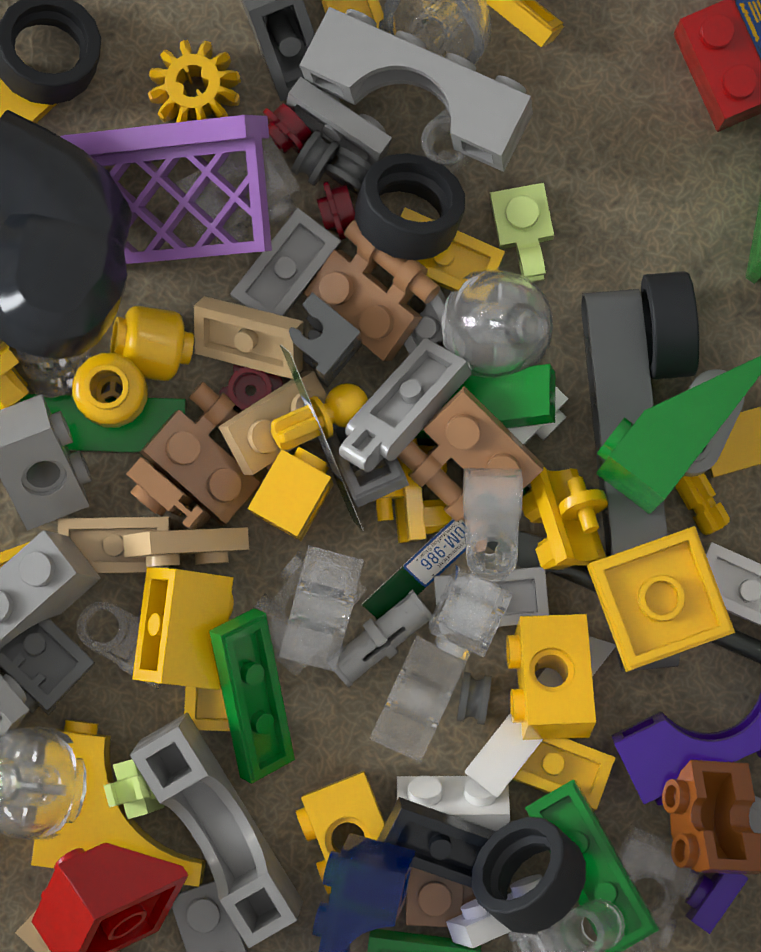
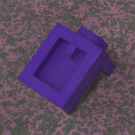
(712, 898)

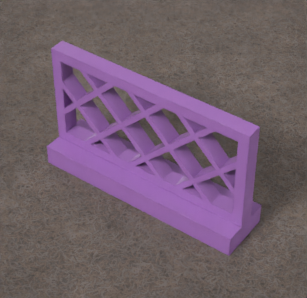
(189, 141)

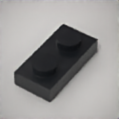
(441, 841)

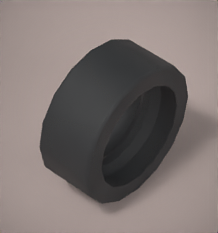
(42, 86)
(419, 177)
(670, 324)
(552, 895)

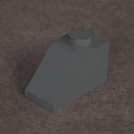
(283, 38)

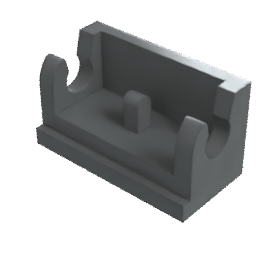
(331, 349)

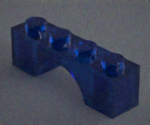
(366, 891)

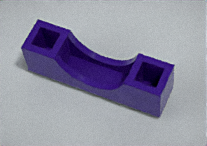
(661, 748)

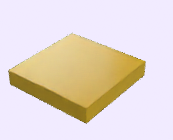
(660, 598)

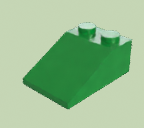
(663, 443)

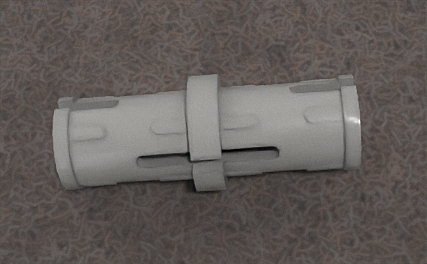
(382, 637)

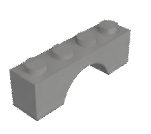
(356, 58)
(41, 583)
(243, 865)

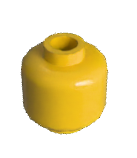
(153, 341)
(110, 370)

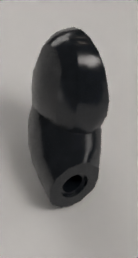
(58, 243)

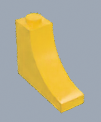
(96, 820)

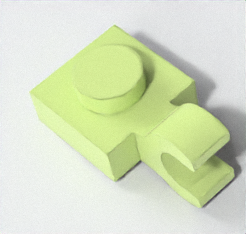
(522, 222)
(131, 791)

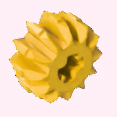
(214, 76)

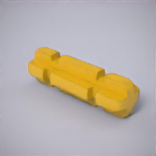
(699, 494)

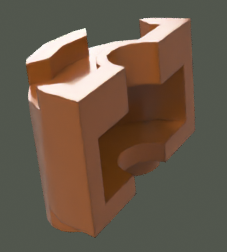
(711, 818)

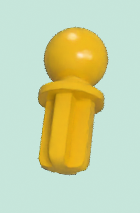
(301, 426)

